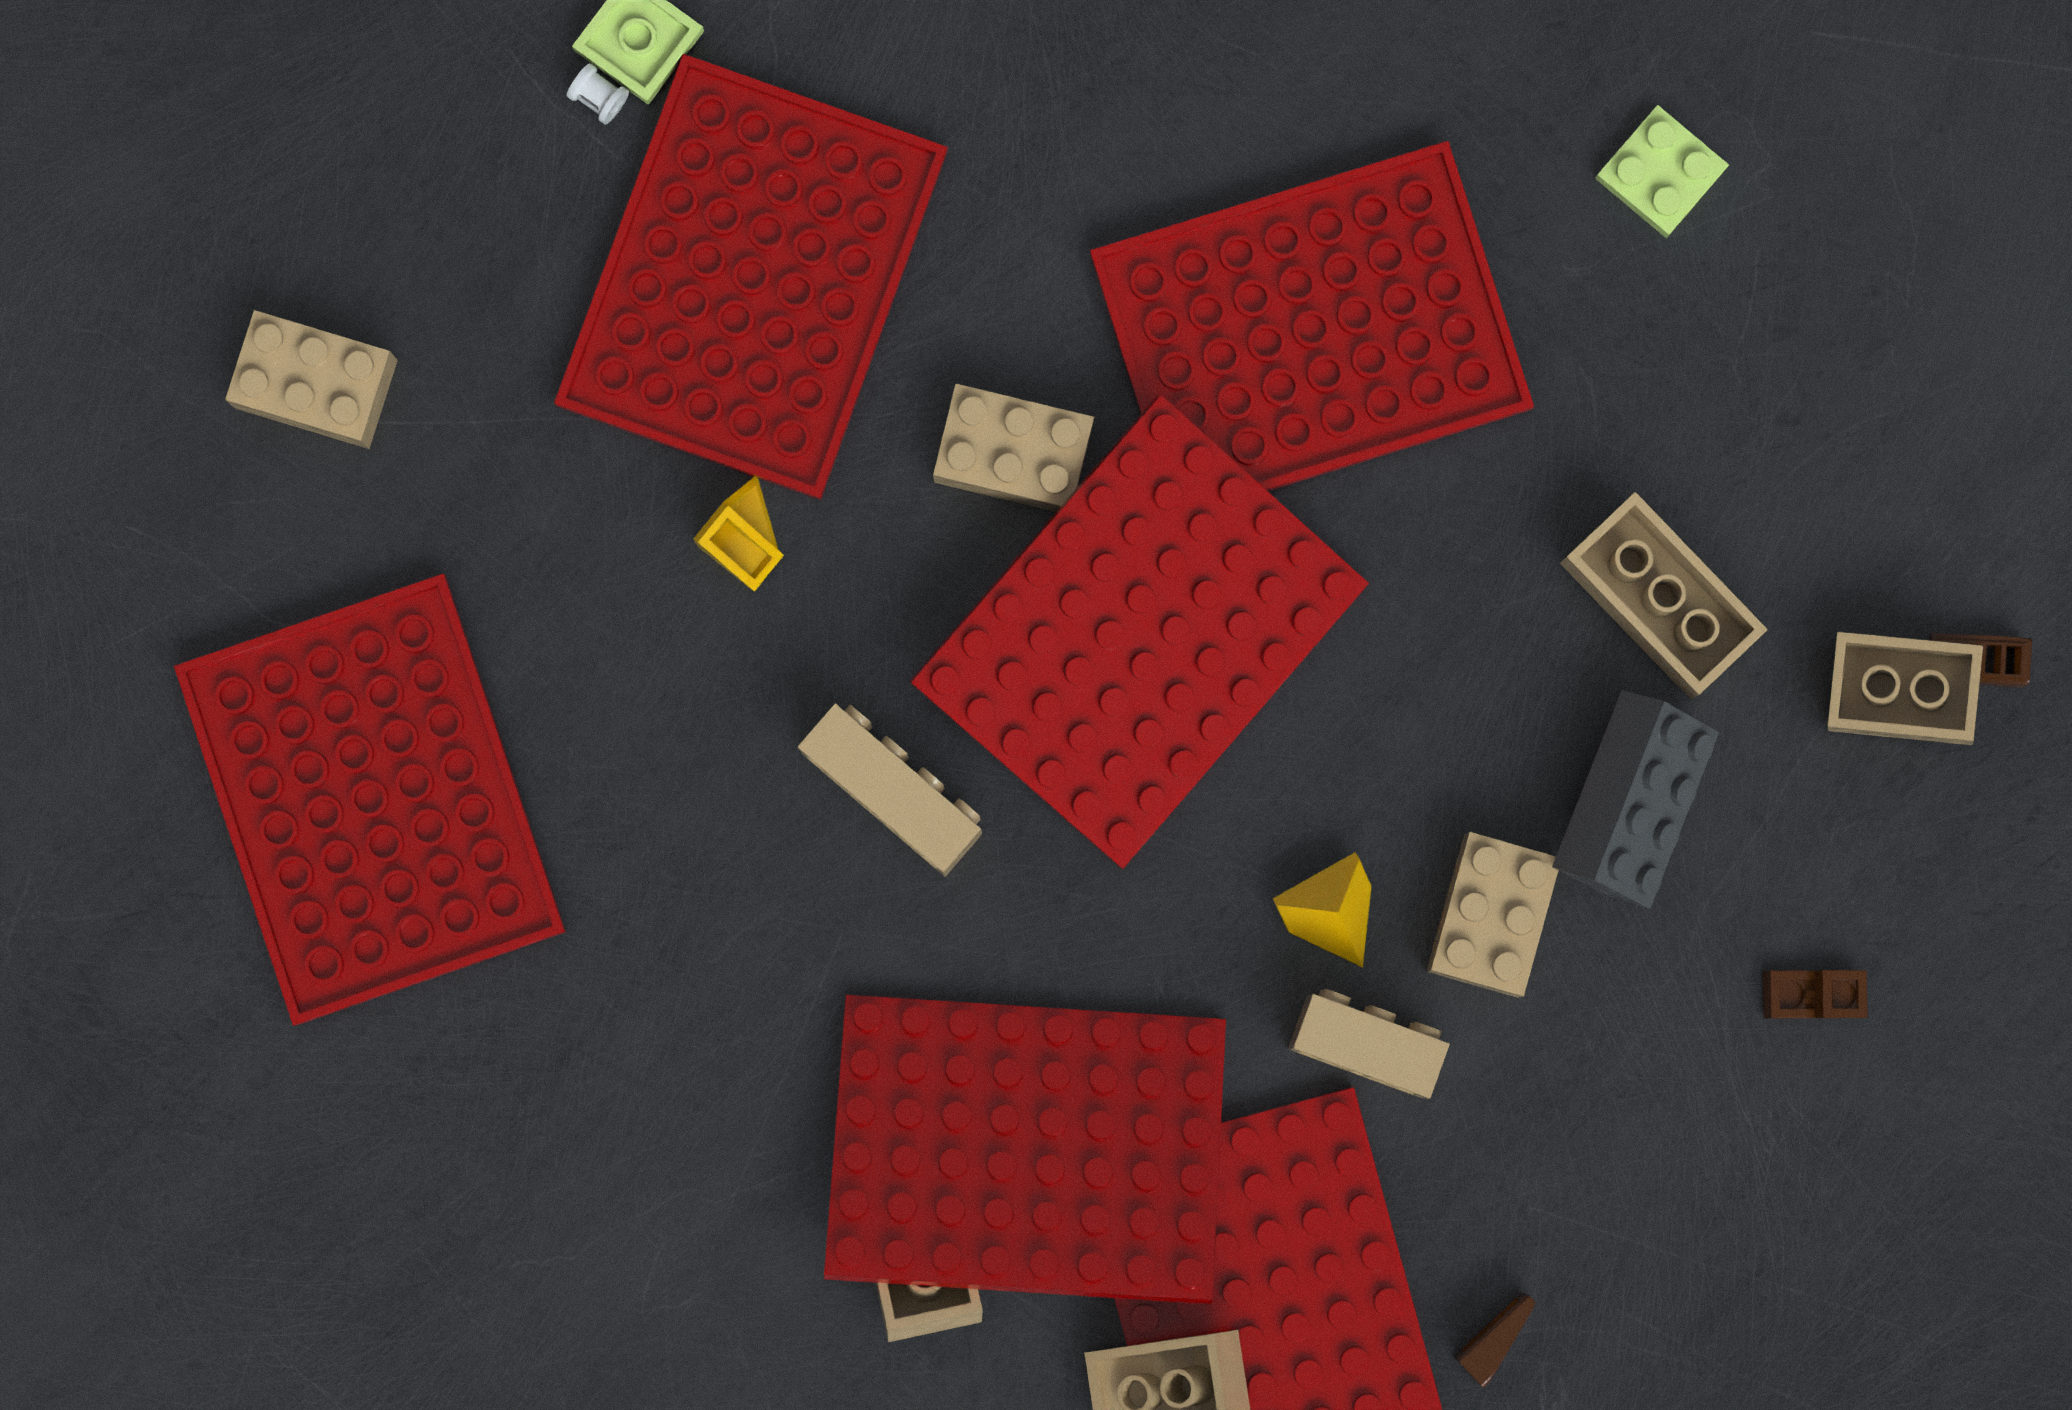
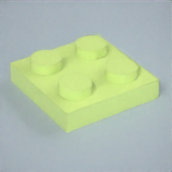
(638, 43)
(1662, 171)

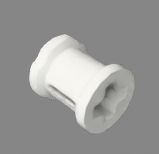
(597, 93)

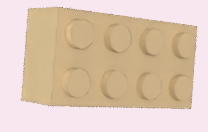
(1663, 596)
(890, 789)

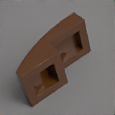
(1815, 994)

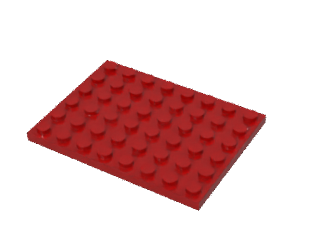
(751, 276)
(1320, 320)
(1139, 631)
(369, 799)
(1027, 1149)
(1305, 1268)

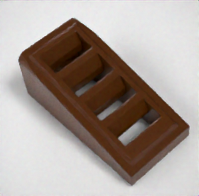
(2021, 659)
(1490, 1345)

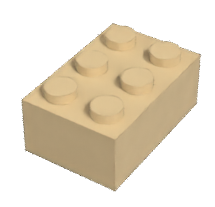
(311, 379)
(1012, 448)
(1905, 688)
(1493, 915)
(1369, 1043)

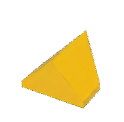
(742, 536)
(1331, 909)

